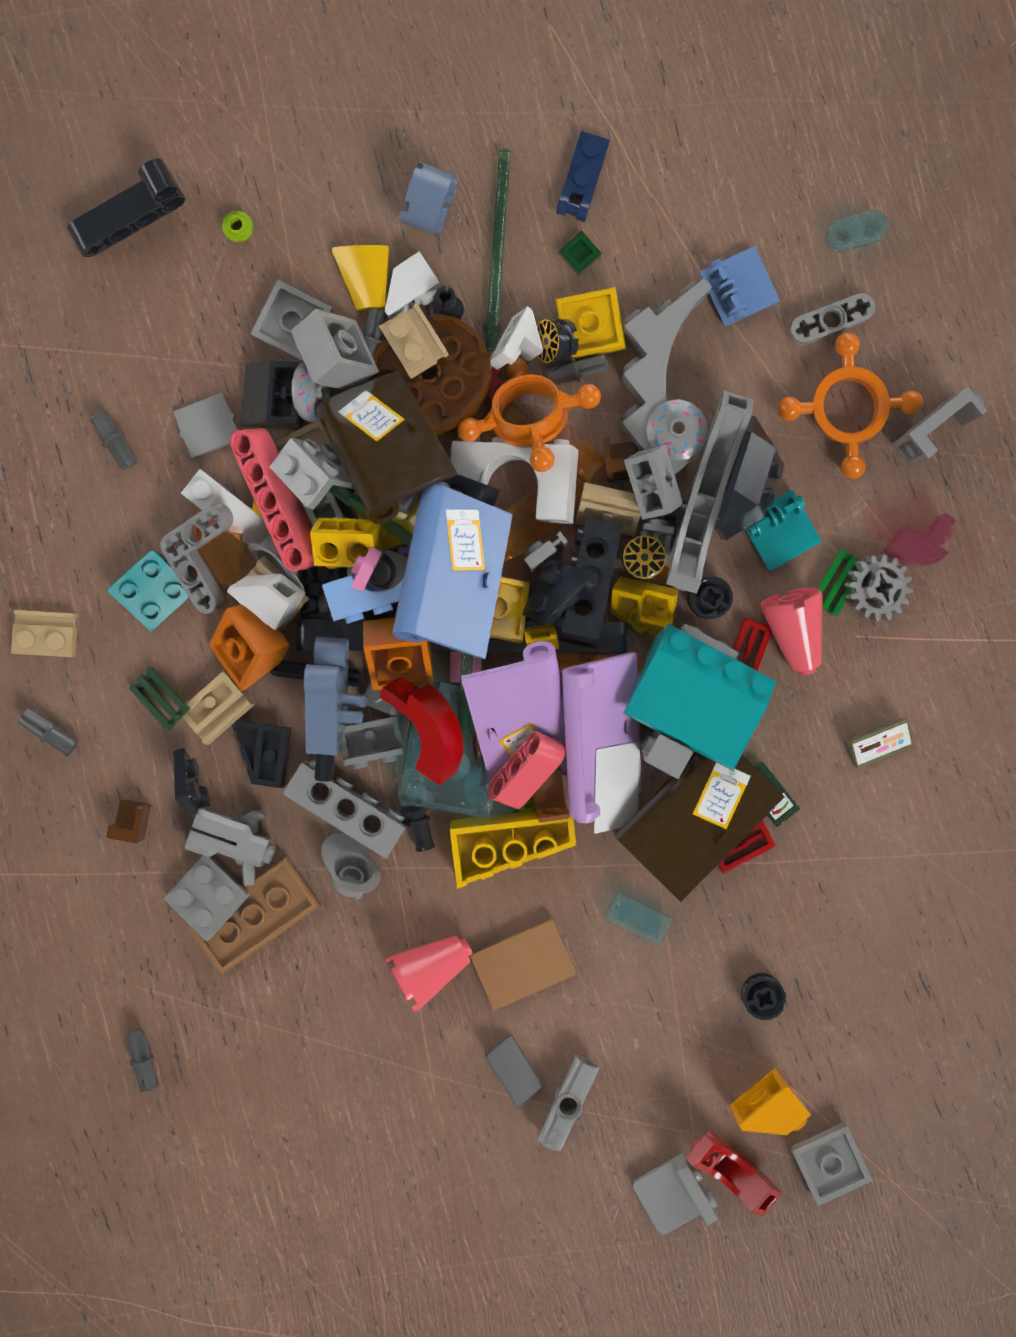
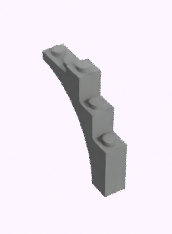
(646, 377)
(706, 491)

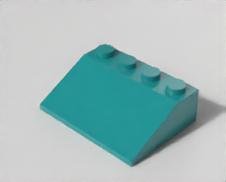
(699, 696)

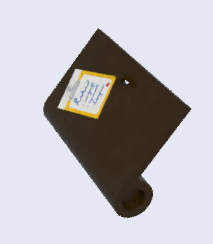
(378, 447)
(681, 822)

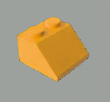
(770, 1107)

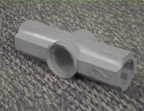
(561, 1119)

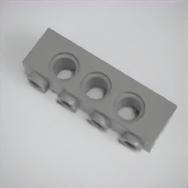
(381, 841)

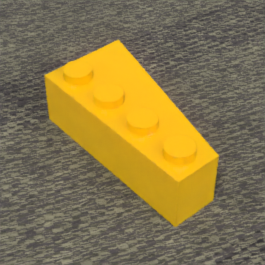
(505, 842)

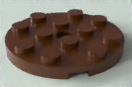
(461, 378)

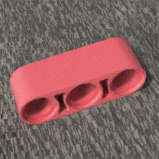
(526, 770)

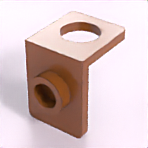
(551, 798)

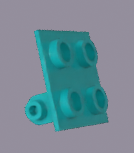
(783, 531)
(149, 590)

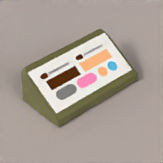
(880, 742)

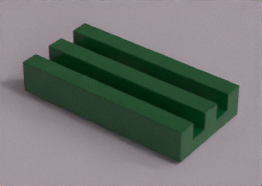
(144, 682)

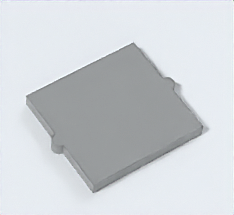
(206, 425)

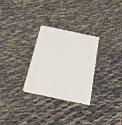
(616, 785)

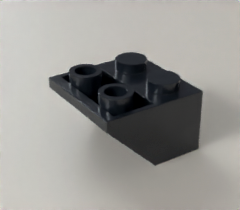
(269, 396)
(312, 581)

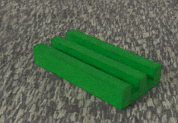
(842, 554)

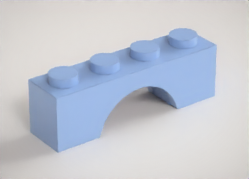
(350, 603)

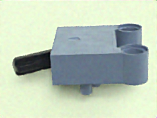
(328, 703)

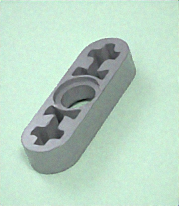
(854, 319)

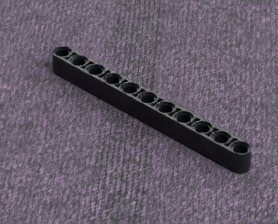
(611, 638)

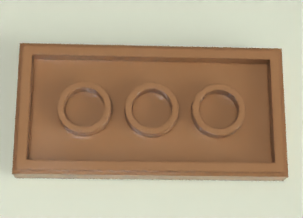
(274, 905)

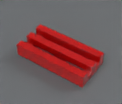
(756, 626)
(751, 854)

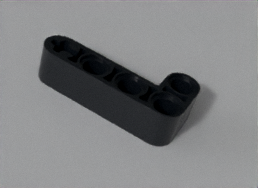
(128, 211)

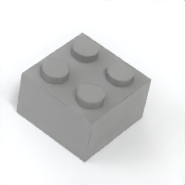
(334, 350)

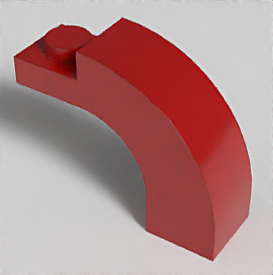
(436, 726)
(735, 1172)

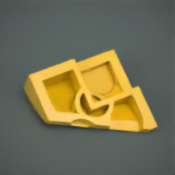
(365, 274)
(644, 605)

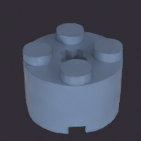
(426, 198)

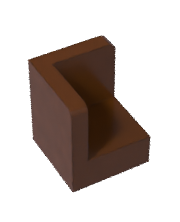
(614, 459)
(130, 822)

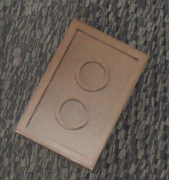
(523, 964)

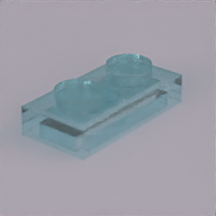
(638, 918)

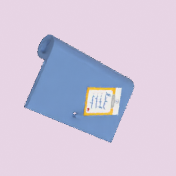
(452, 571)

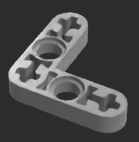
(188, 555)

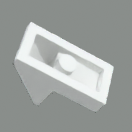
(518, 339)

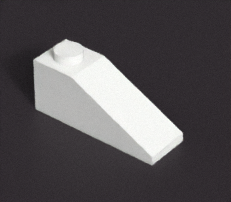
(206, 491)

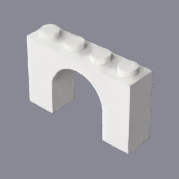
(555, 487)

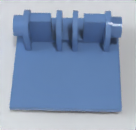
(739, 286)

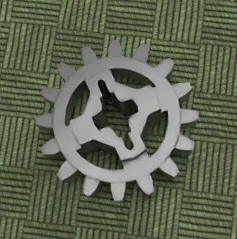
(887, 597)

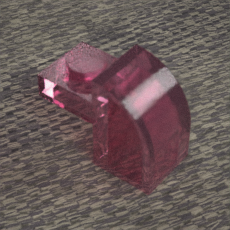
(919, 550)

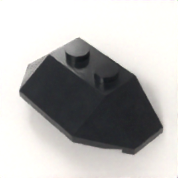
(750, 483)

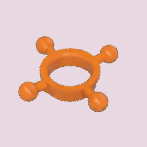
(909, 403)
(534, 434)

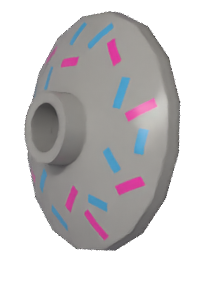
(307, 394)
(661, 432)

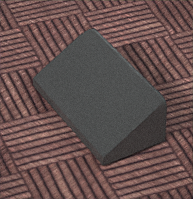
(513, 1070)

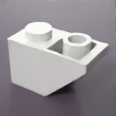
(411, 284)
(268, 597)

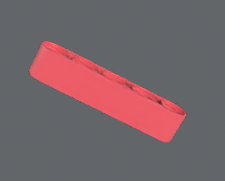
(276, 502)

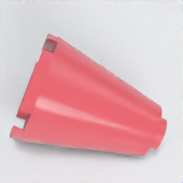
(797, 627)
(428, 968)

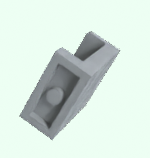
(916, 446)

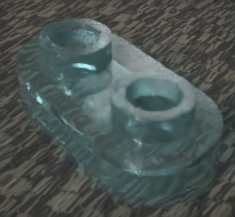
(855, 231)

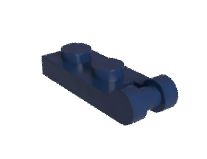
(583, 175)

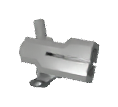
(233, 838)

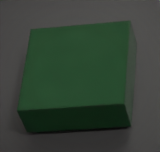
(580, 253)

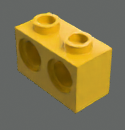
(346, 536)

